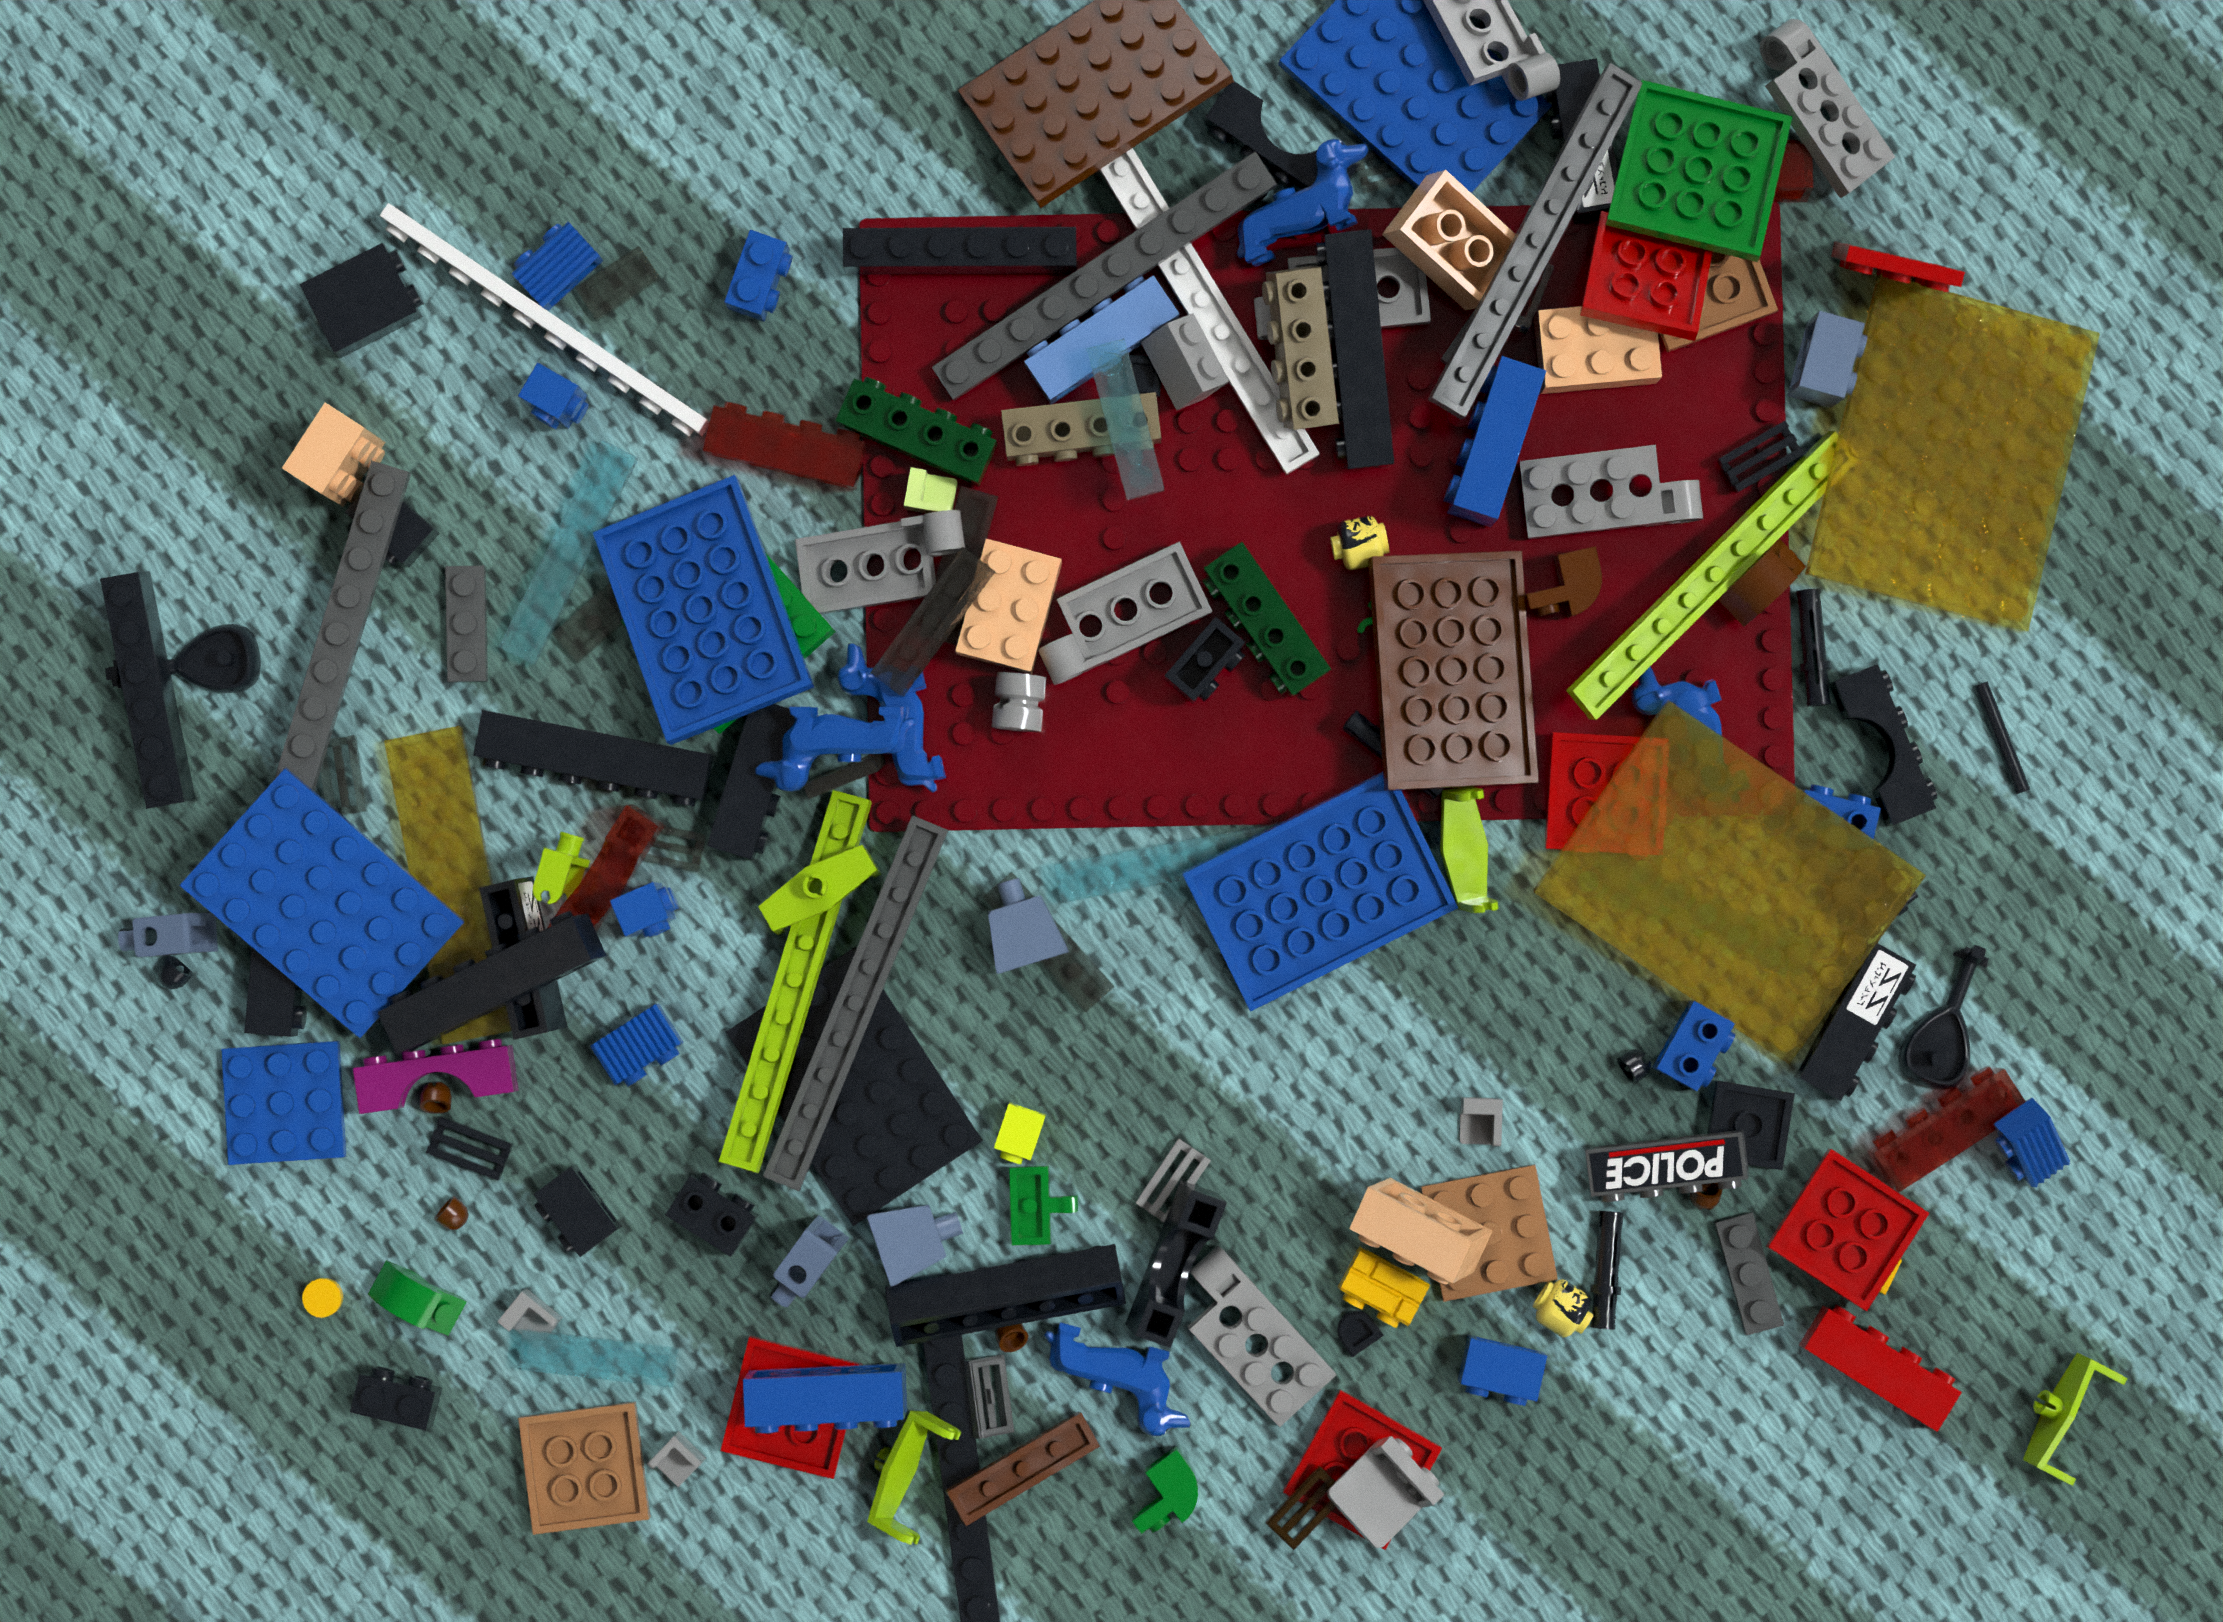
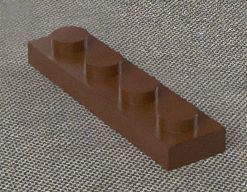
(1022, 1468)

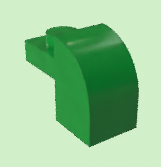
(415, 1299)
(1178, 1491)

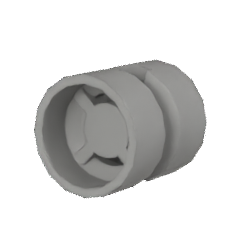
(1018, 702)

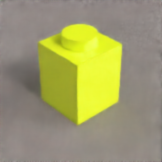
(1019, 1133)

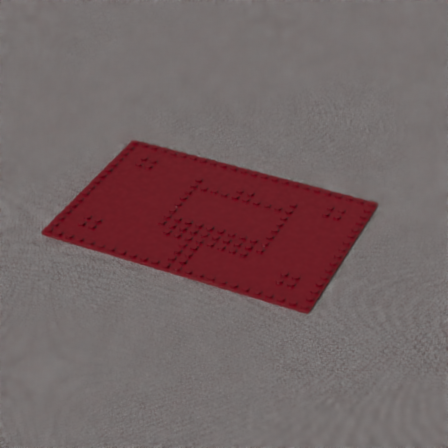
(1136, 751)

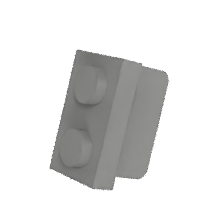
(1384, 1491)

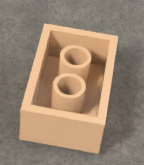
(1451, 237)
(1593, 352)
(334, 455)
(1012, 608)
(1420, 1231)

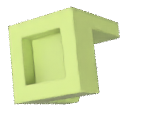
(929, 492)

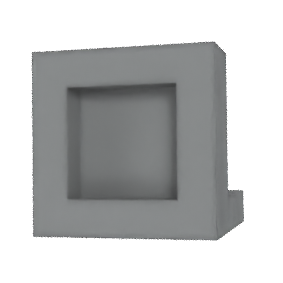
(1481, 1121)
(529, 1313)
(677, 1459)

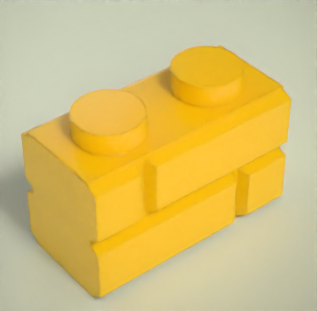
(1383, 1287)

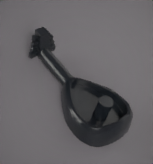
(218, 660)
(1939, 1045)

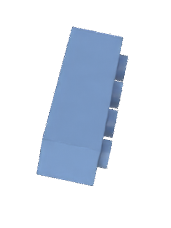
(1134, 316)

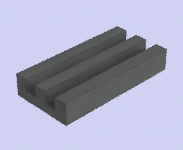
(975, 1396)

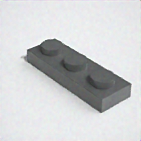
(466, 624)
(1749, 1273)

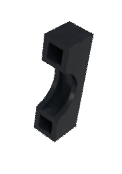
(1238, 120)
(1903, 789)
(1161, 1294)

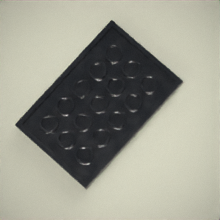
(894, 1110)

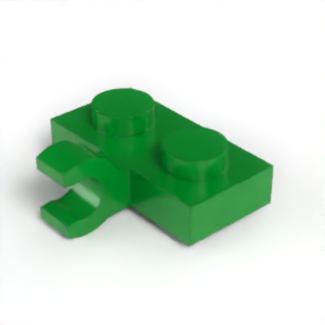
(1033, 1206)

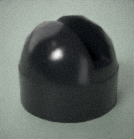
(170, 976)
(1633, 1061)

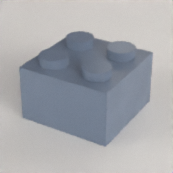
(1827, 359)

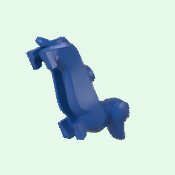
(1304, 210)
(1650, 697)
(833, 734)
(912, 761)
(1121, 1369)

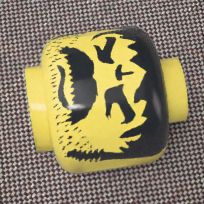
(1358, 541)
(1563, 1308)

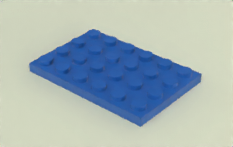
(1404, 94)
(703, 610)
(1319, 890)
(322, 902)

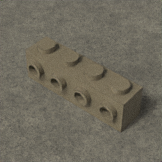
(1301, 348)
(1066, 430)

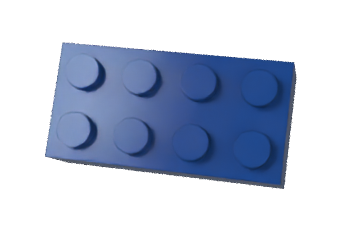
(1495, 443)
(825, 1396)

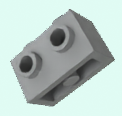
(1185, 361)

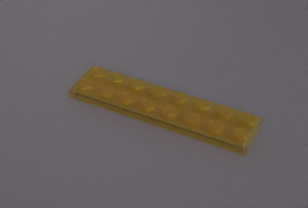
(446, 848)

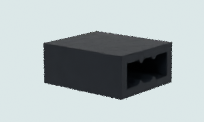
(363, 299)

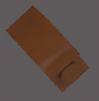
(1762, 583)
(1579, 584)

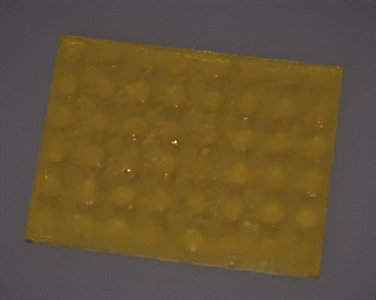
(1952, 453)
(1729, 882)

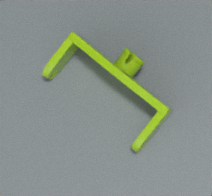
(1465, 849)
(560, 869)
(818, 888)
(2061, 1410)
(900, 1469)

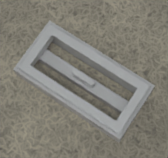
(1191, 1154)

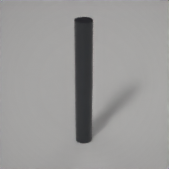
(2001, 737)

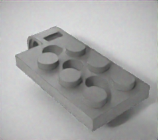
(1798, 51)
(1525, 63)
(1405, 309)
(1665, 504)
(930, 534)
(1078, 654)
(1232, 1287)

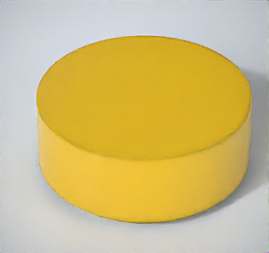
(322, 1297)

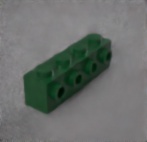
(917, 431)
(1265, 619)

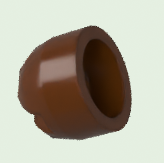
(438, 1093)
(1707, 1201)
(452, 1214)
(1011, 1337)

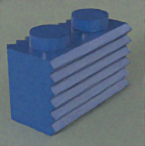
(556, 265)
(637, 1045)
(2030, 1143)

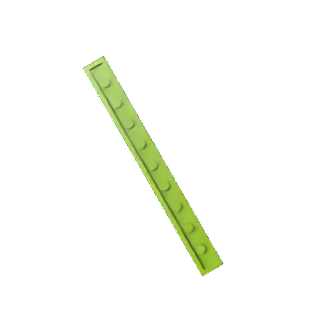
(1705, 581)
(789, 1000)

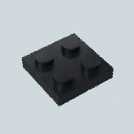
(1760, 1114)

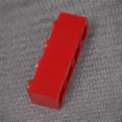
(1880, 1368)

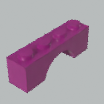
(386, 1085)

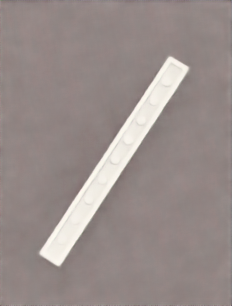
(531, 313)
(1222, 329)

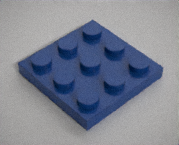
(283, 1102)

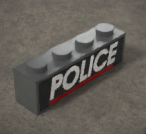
(1667, 1163)

